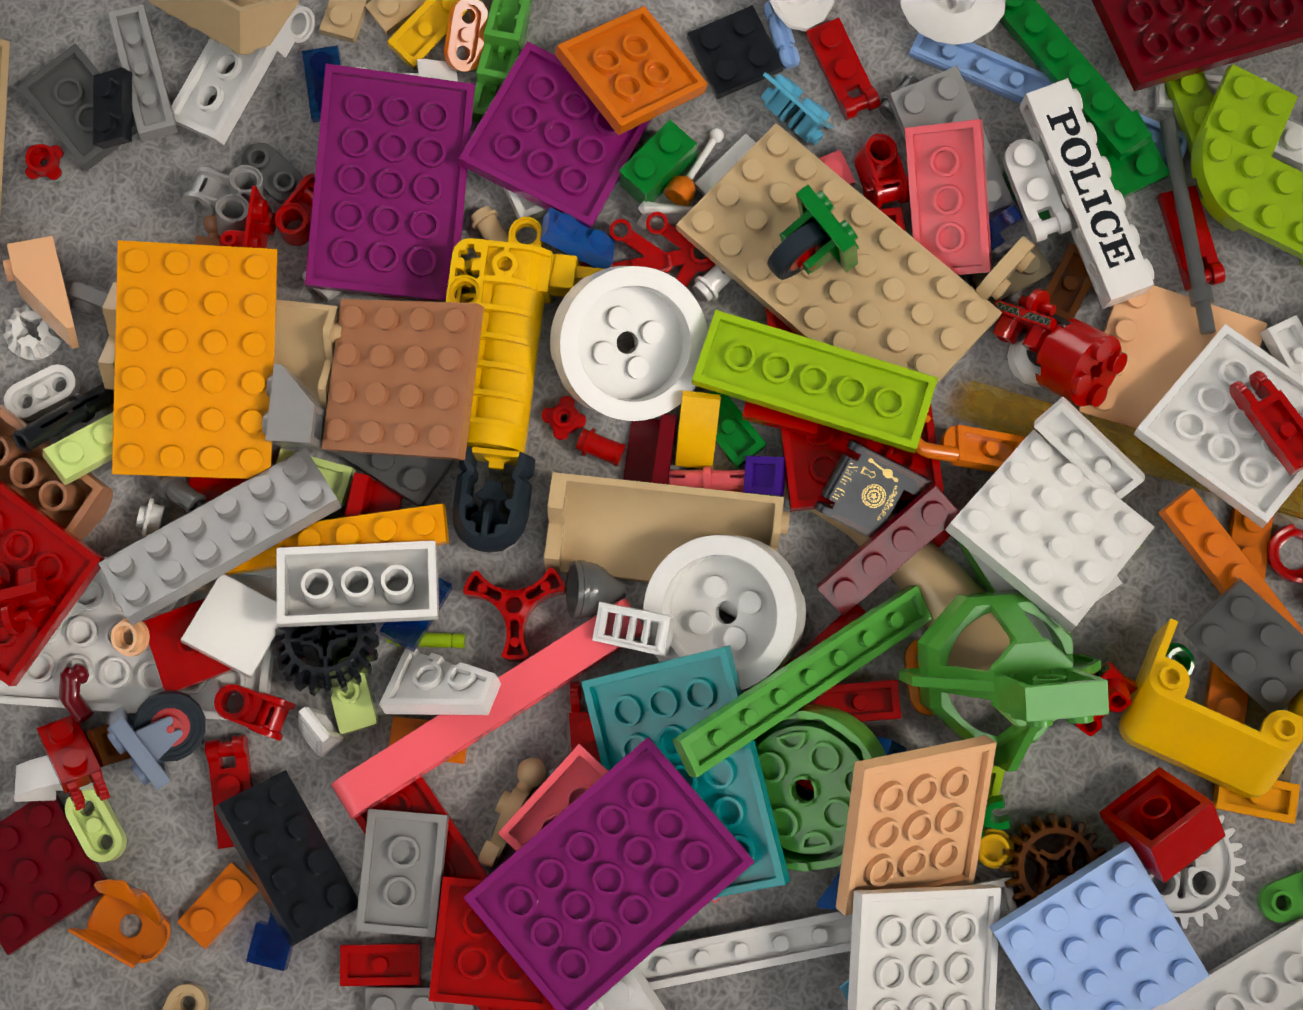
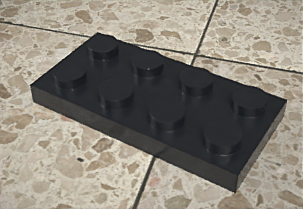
(287, 857)

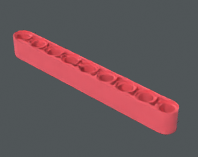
(450, 734)

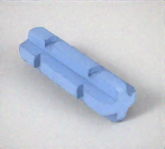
(782, 38)

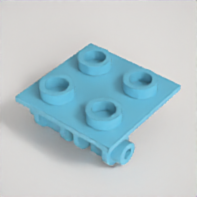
(788, 93)

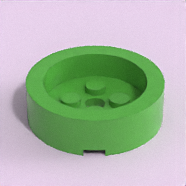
(820, 747)

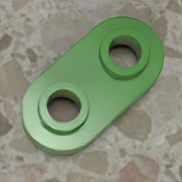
(1291, 889)

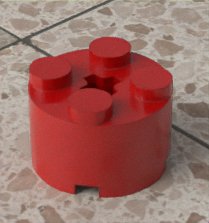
(1080, 363)

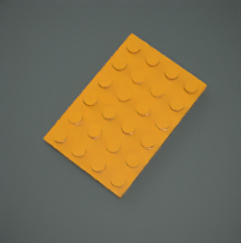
(193, 359)

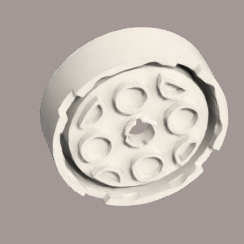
(666, 335)
(736, 570)

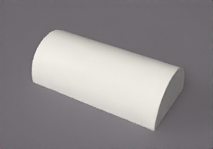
(357, 584)

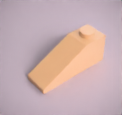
(41, 284)

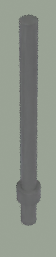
(1200, 295)

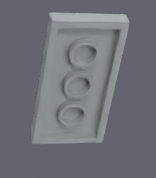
(947, 100)

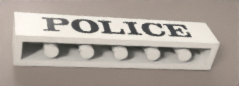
(1087, 194)

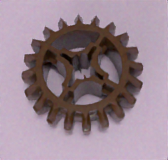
(1062, 851)

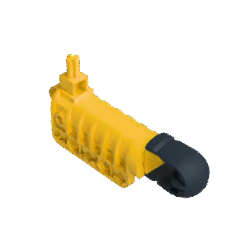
(512, 289)

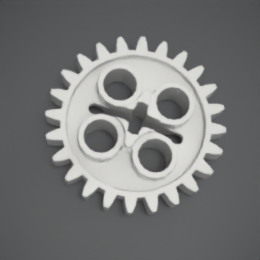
(1219, 869)

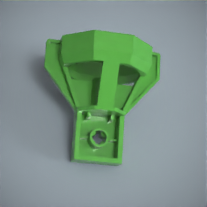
(1026, 684)

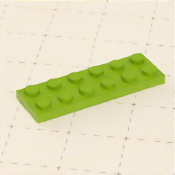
(815, 381)

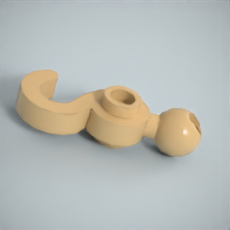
(530, 774)

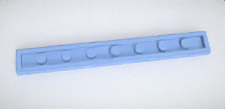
(1003, 75)

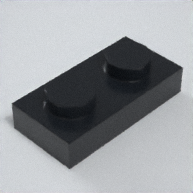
(112, 108)

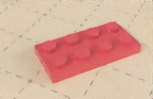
(950, 194)

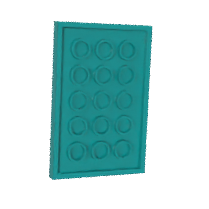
(662, 704)

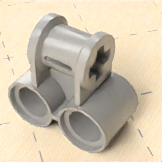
(223, 195)

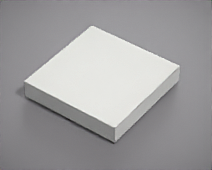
(233, 626)

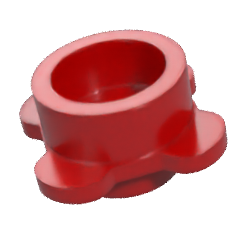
(38, 153)
(564, 428)

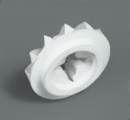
(28, 346)

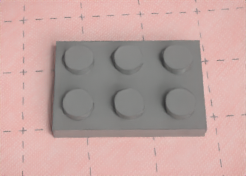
(402, 873)

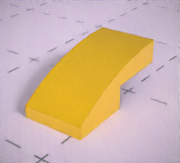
(697, 429)

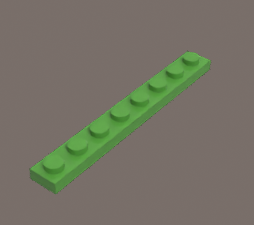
(801, 681)

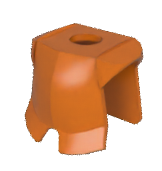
(104, 924)

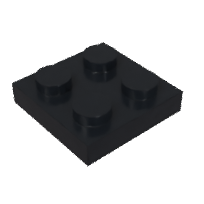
(734, 52)

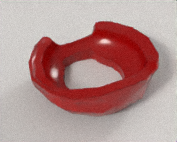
(1273, 549)

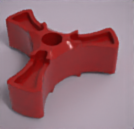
(515, 606)

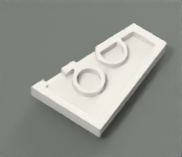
(438, 687)

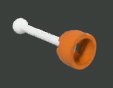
(682, 188)

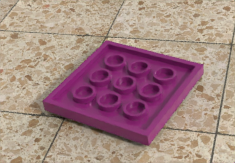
(549, 140)

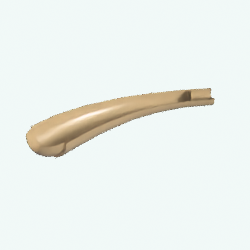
(939, 583)

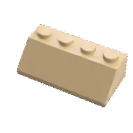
(235, 23)

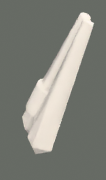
(673, 213)

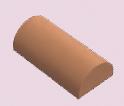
(73, 506)

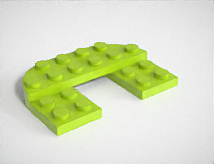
(1236, 166)

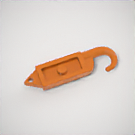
(971, 447)

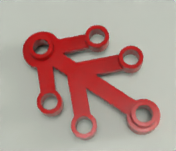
(654, 256)

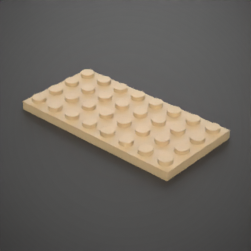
(890, 306)

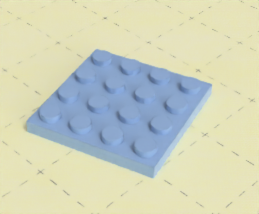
(1100, 940)

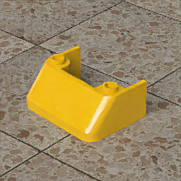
(1200, 738)

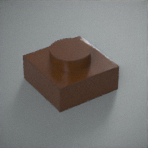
(103, 748)

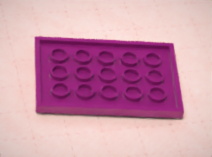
(388, 183)
(609, 879)

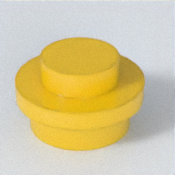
(991, 848)

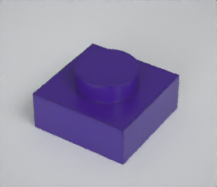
(764, 475)

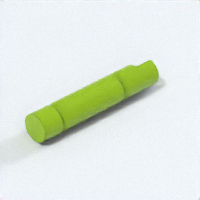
(441, 640)

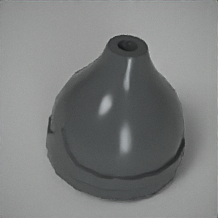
(589, 585)

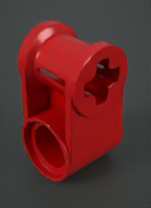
(884, 179)
(297, 207)
(260, 712)

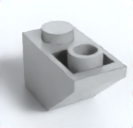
(293, 413)

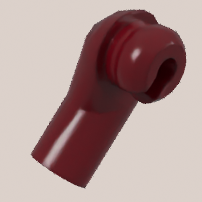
(70, 694)

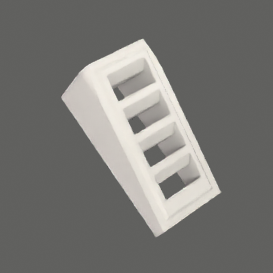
(664, 632)
(318, 731)

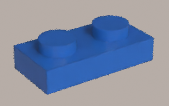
(577, 240)

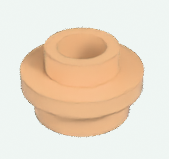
(122, 640)

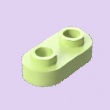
(95, 826)

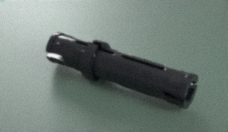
(78, 409)

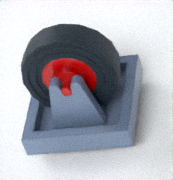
(163, 730)

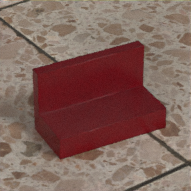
(650, 450)

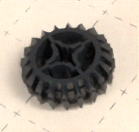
(297, 643)

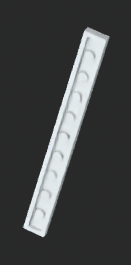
(763, 946)

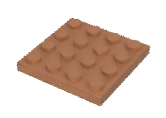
(403, 378)

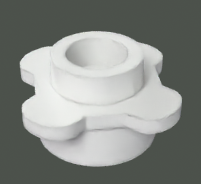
(150, 517)

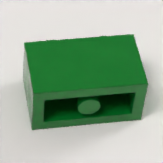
(657, 163)

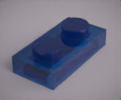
(314, 67)

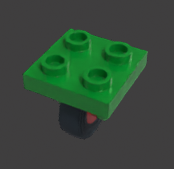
(814, 238)

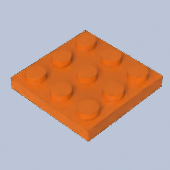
(631, 69)

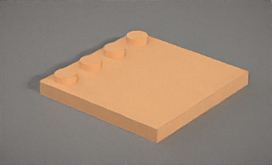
(1161, 342)
(916, 818)

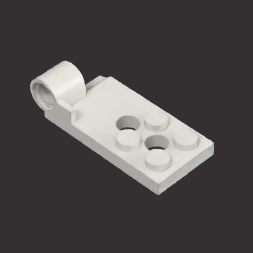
(235, 87)

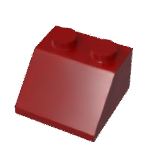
(1164, 823)

